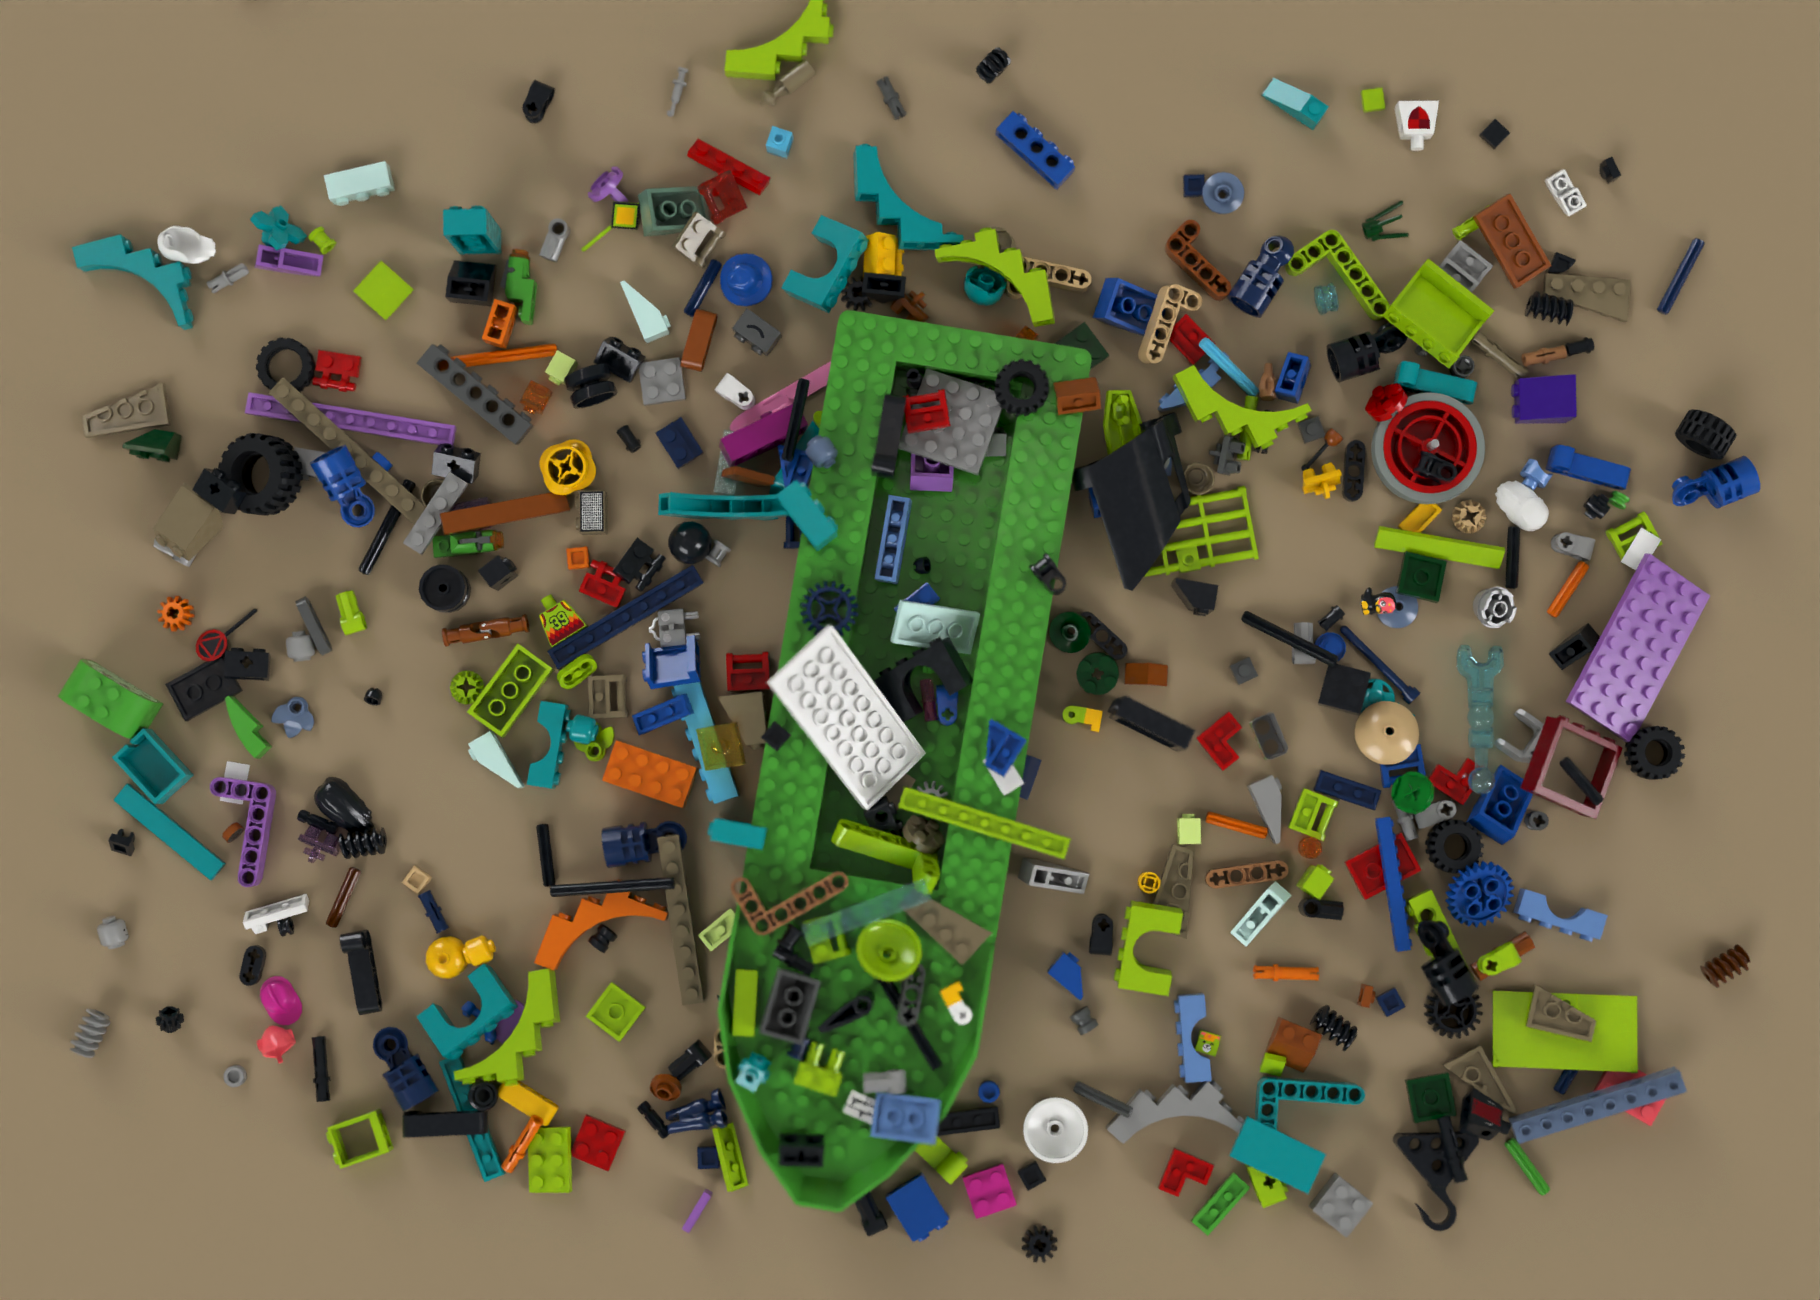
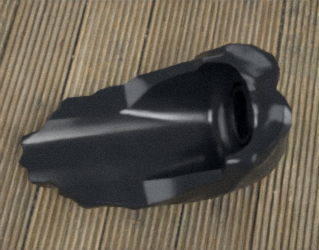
(343, 805)

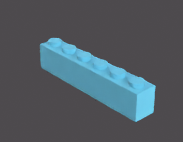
(719, 781)

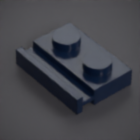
(679, 443)

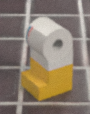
(961, 1012)

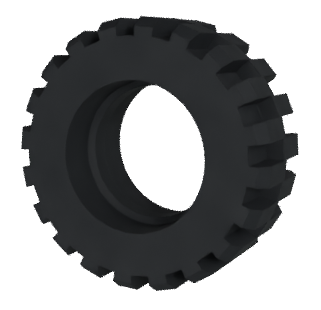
(283, 472)

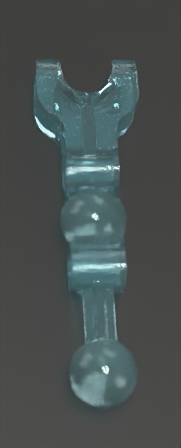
(1480, 716)

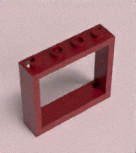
(1543, 755)

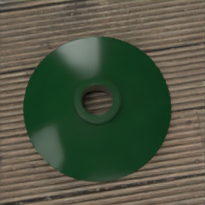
(1065, 640)

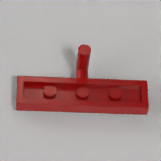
(722, 162)

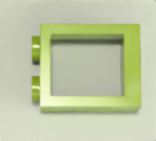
(380, 1131)

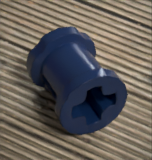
(798, 1051)

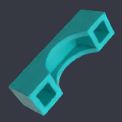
(553, 718)

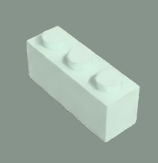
(359, 183)

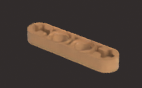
(1246, 874)

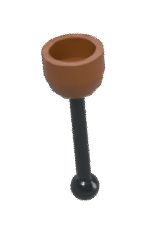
(1331, 438)

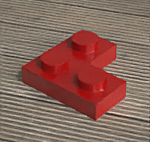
(1215, 739)
(1453, 785)
(1182, 1166)

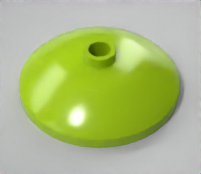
(893, 939)

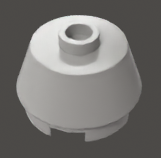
(1494, 607)

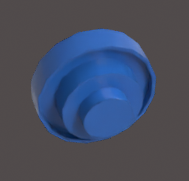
(1333, 643)

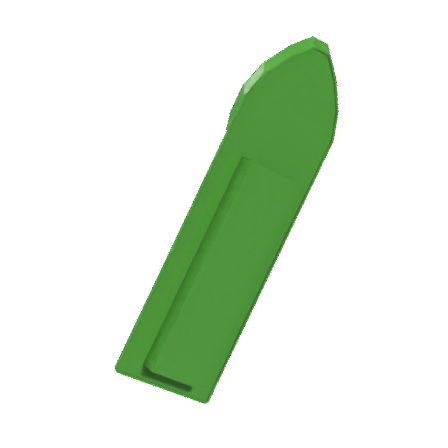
(979, 560)

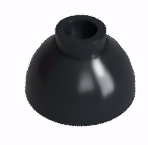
(483, 1095)

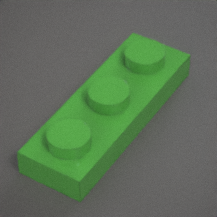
(1220, 1203)

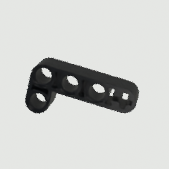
(888, 436)
(363, 971)
(444, 1123)

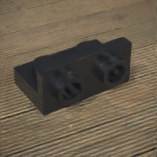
(621, 359)

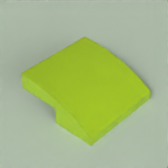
(383, 290)

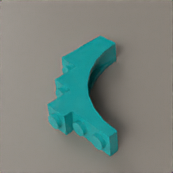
(116, 254)
(720, 506)

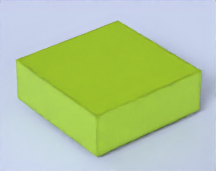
(1372, 100)
(1272, 1064)

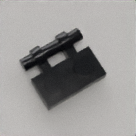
(632, 562)

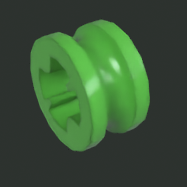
(1618, 500)

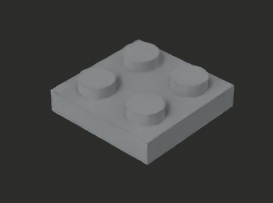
(662, 381)

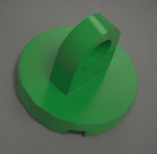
(1412, 792)

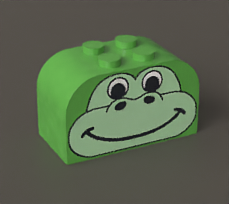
(109, 699)

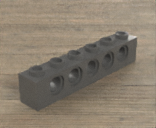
(430, 363)

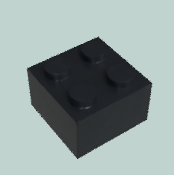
(1344, 689)

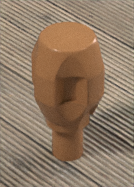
(1267, 384)

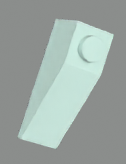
(648, 317)
(491, 754)
(1260, 913)

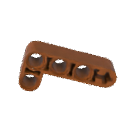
(1201, 264)

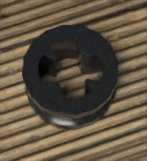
(285, 926)

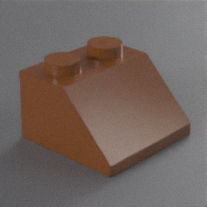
(1294, 1043)

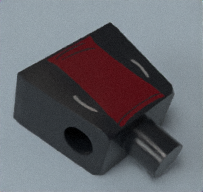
(1482, 1116)

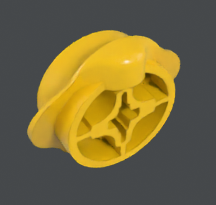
(549, 459)

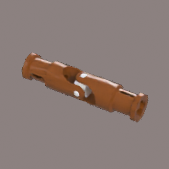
(489, 629)

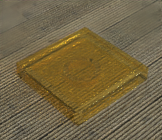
(721, 746)

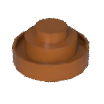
(665, 1087)

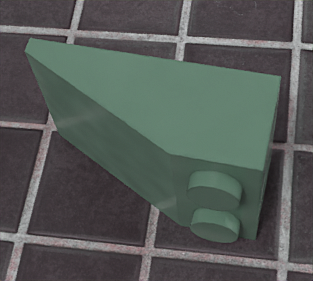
(669, 209)

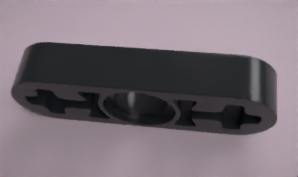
(1361, 465)
(1117, 642)

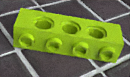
(1423, 901)

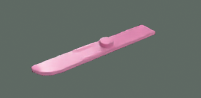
(782, 399)

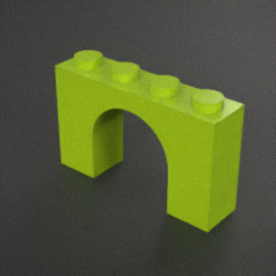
(1141, 919)

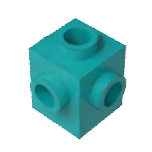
(753, 1071)

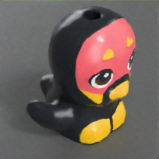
(1379, 603)

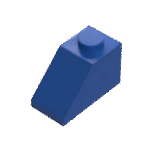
(1068, 973)

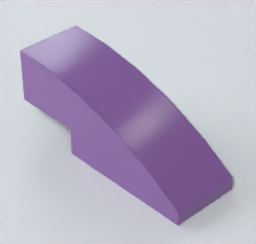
(288, 261)

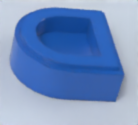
(380, 459)

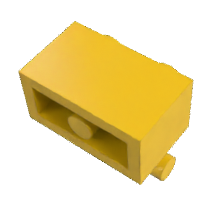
(883, 255)

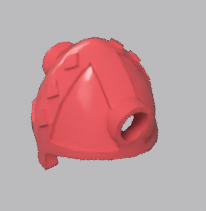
(276, 1042)

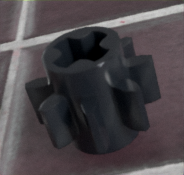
(1596, 506)
(169, 1019)

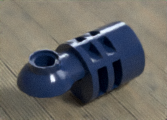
(1260, 278)
(636, 842)
(407, 1073)

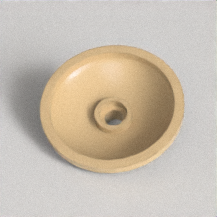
(1372, 735)

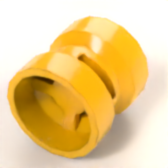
(1148, 882)

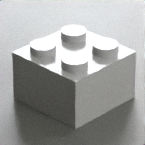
(1340, 1205)

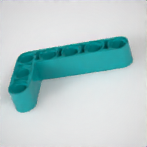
(1299, 1094)

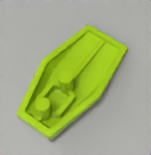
(1120, 419)

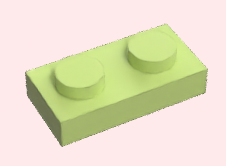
(718, 930)

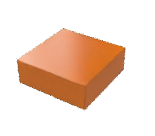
(578, 558)

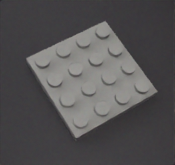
(972, 420)

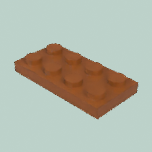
(1511, 241)

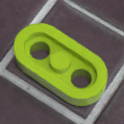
(576, 671)

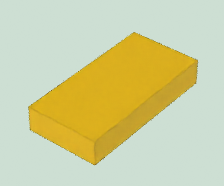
(1420, 517)

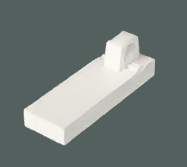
(259, 917)

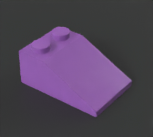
(930, 475)

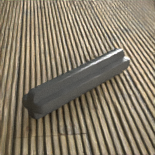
(1103, 1099)

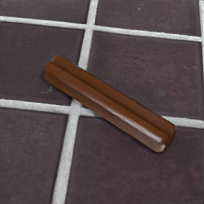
(343, 897)

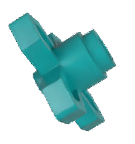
(277, 229)

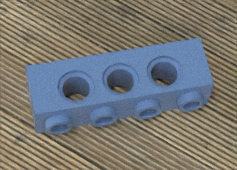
(893, 539)

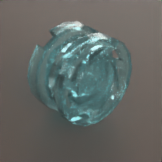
(1326, 298)

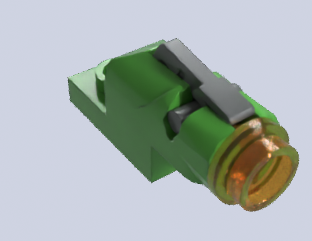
(518, 286)
(467, 543)

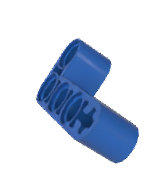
(1566, 462)

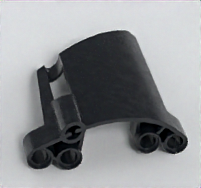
(1137, 496)

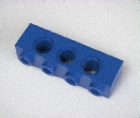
(1054, 175)

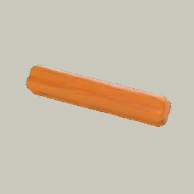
(1568, 589)
(1236, 825)

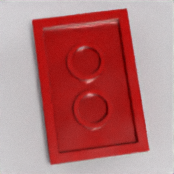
(1368, 871)

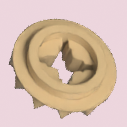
(1467, 526)

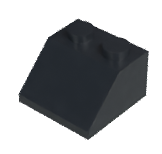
(1196, 595)

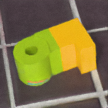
(1082, 715)

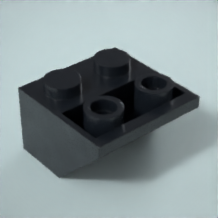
(471, 283)

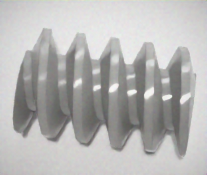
(91, 1033)

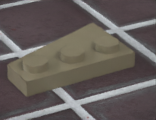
(1558, 1017)

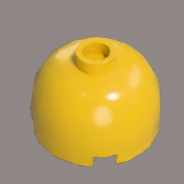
(446, 957)

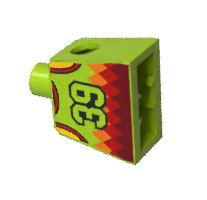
(560, 620)

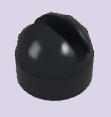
(923, 565)
(373, 696)

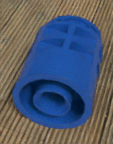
(343, 483)
(1720, 484)

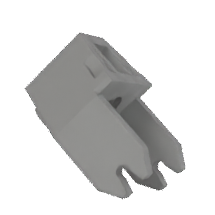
(1526, 754)

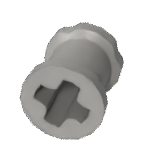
(723, 551)

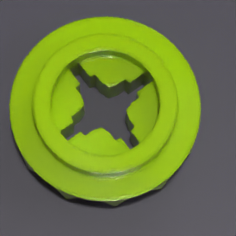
(459, 680)

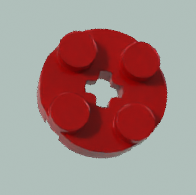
(1386, 401)

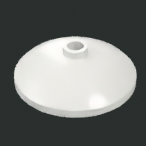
(1058, 1145)

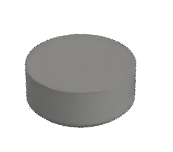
(235, 1076)

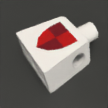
(1416, 121)

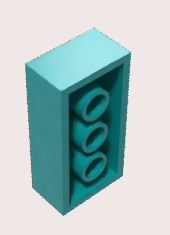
(472, 230)

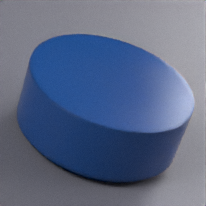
(988, 1091)

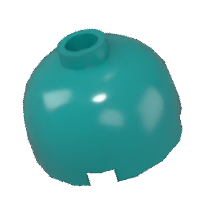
(984, 286)

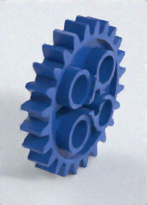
(1473, 905)

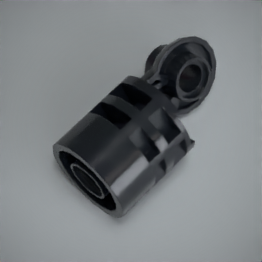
(1360, 353)
(1447, 969)

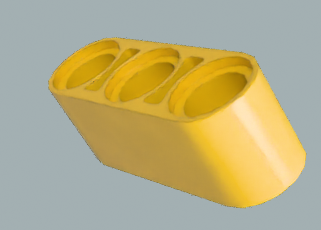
(528, 1101)

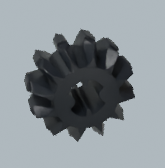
(993, 65)
(850, 296)
(1033, 1249)

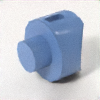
(1534, 475)

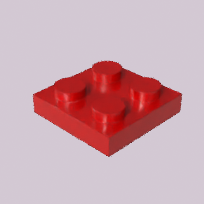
(597, 1142)

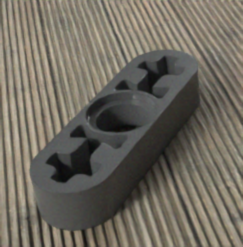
(314, 626)
(913, 1011)

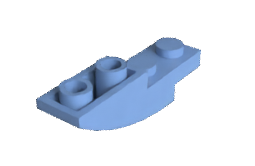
(1175, 400)

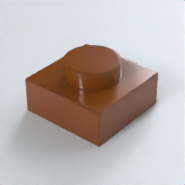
(1366, 995)

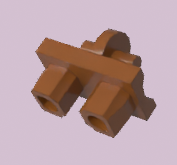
(916, 312)

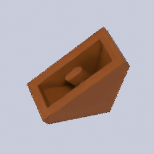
(1146, 674)

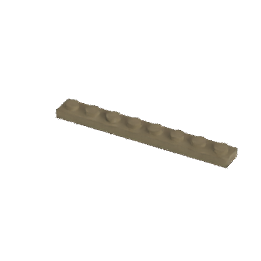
(681, 920)

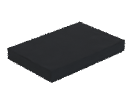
(202, 689)

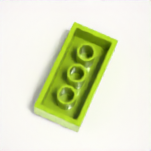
(510, 690)

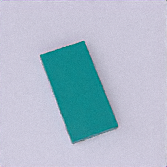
(1277, 1154)

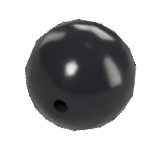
(690, 542)

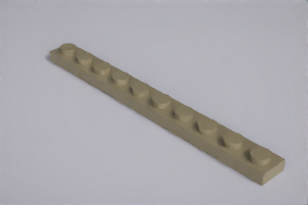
(334, 437)

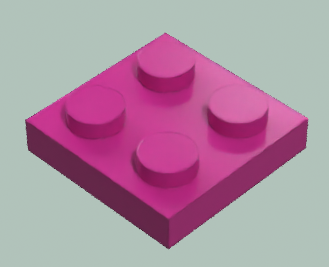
(989, 1191)

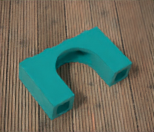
(825, 290)
(737, 833)
(496, 1005)

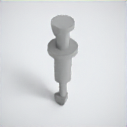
(677, 89)

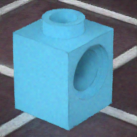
(779, 142)

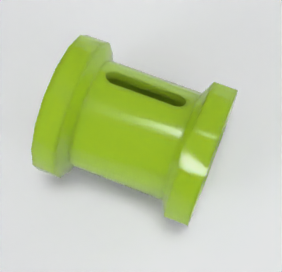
(321, 239)

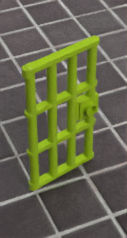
(1187, 550)

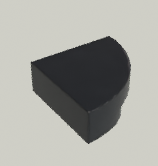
(1560, 263)

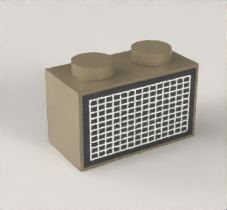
(592, 512)

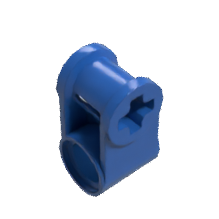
(946, 702)

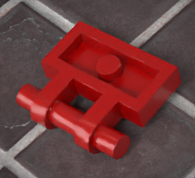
(337, 364)
(602, 589)

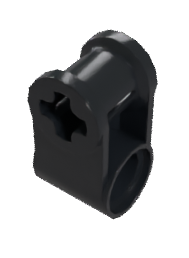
(538, 98)
(1433, 468)
(1048, 574)
(1101, 939)

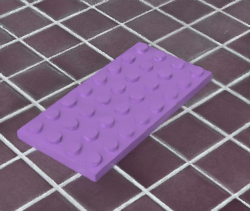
(1638, 648)

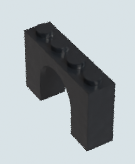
(941, 658)

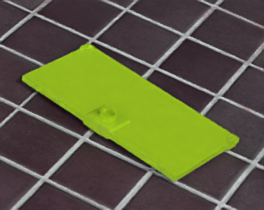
(1525, 1047)

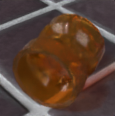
(1306, 848)

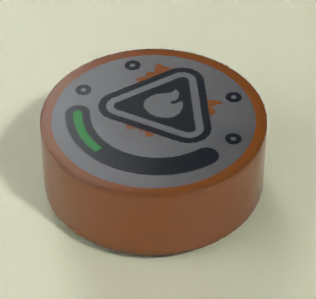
(232, 832)

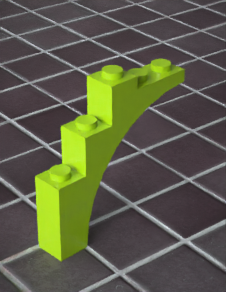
(765, 60)
(1010, 264)
(1259, 425)
(507, 1061)

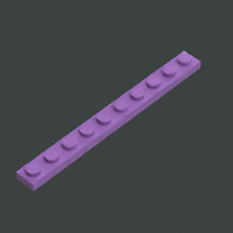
(360, 421)

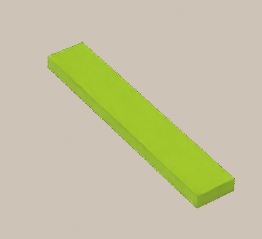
(1439, 547)

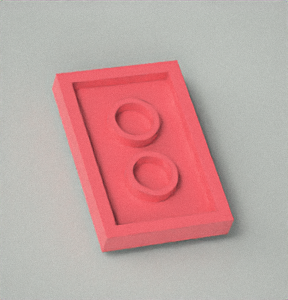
(1644, 1113)

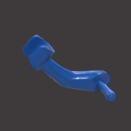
(469, 1009)

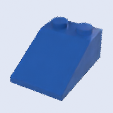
(1125, 306)
(1503, 808)

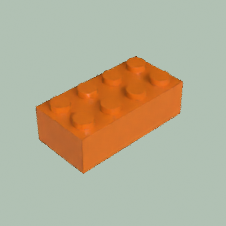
(650, 774)

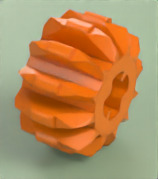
(183, 616)

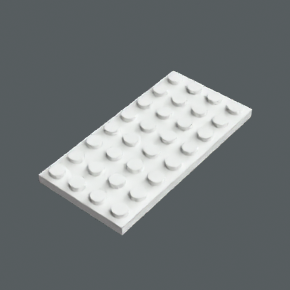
(846, 717)

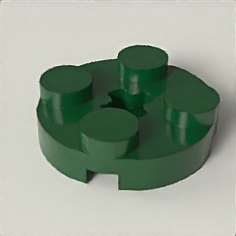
(1103, 663)

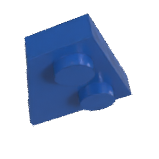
(798, 469)
(1002, 748)

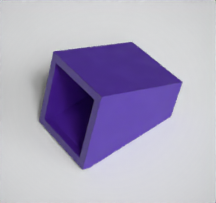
(1544, 399)

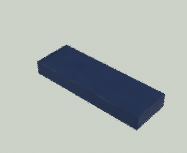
(1347, 790)

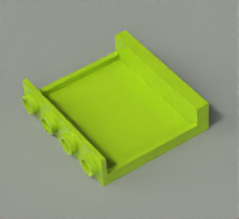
(1438, 313)

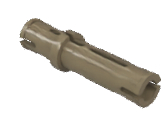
(1495, 352)

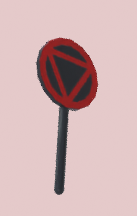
(214, 643)

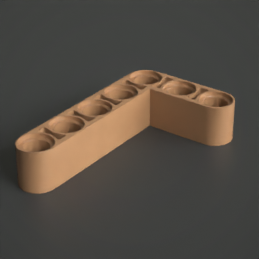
(788, 905)

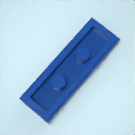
(662, 714)

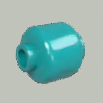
(582, 729)

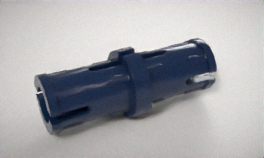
(433, 911)

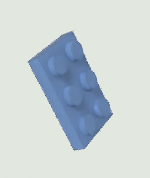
(906, 1118)

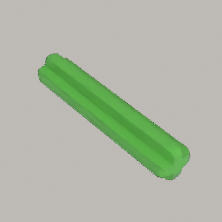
(1527, 1166)

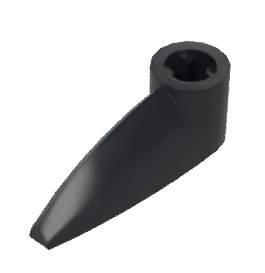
(849, 1012)

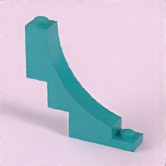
(913, 229)

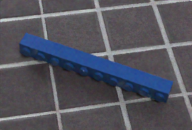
(1392, 884)

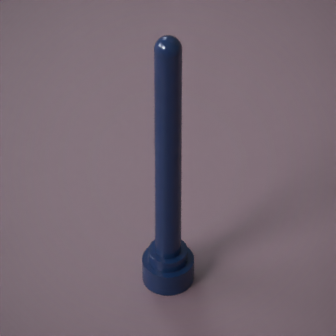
(1409, 694)

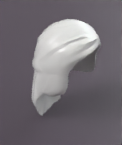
(185, 245)
(1522, 505)

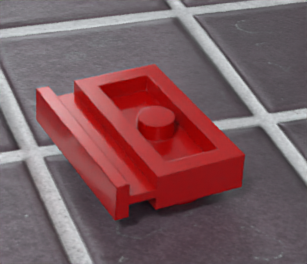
(1186, 338)

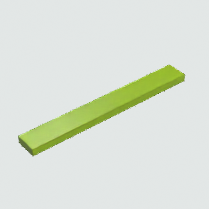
(984, 822)

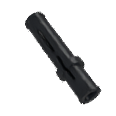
(321, 1070)
(1454, 1156)

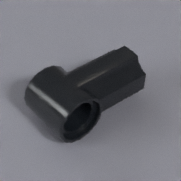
(1322, 909)
(693, 1057)
(872, 1217)

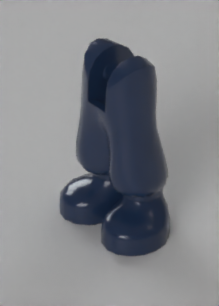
(696, 1114)

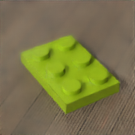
(550, 1161)

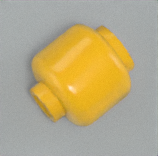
(479, 950)

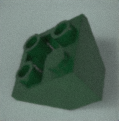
(156, 444)

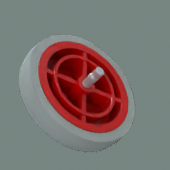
(1431, 425)

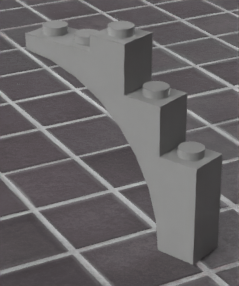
(1173, 1103)

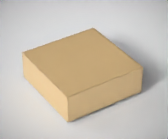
(417, 879)

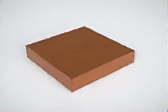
(748, 476)

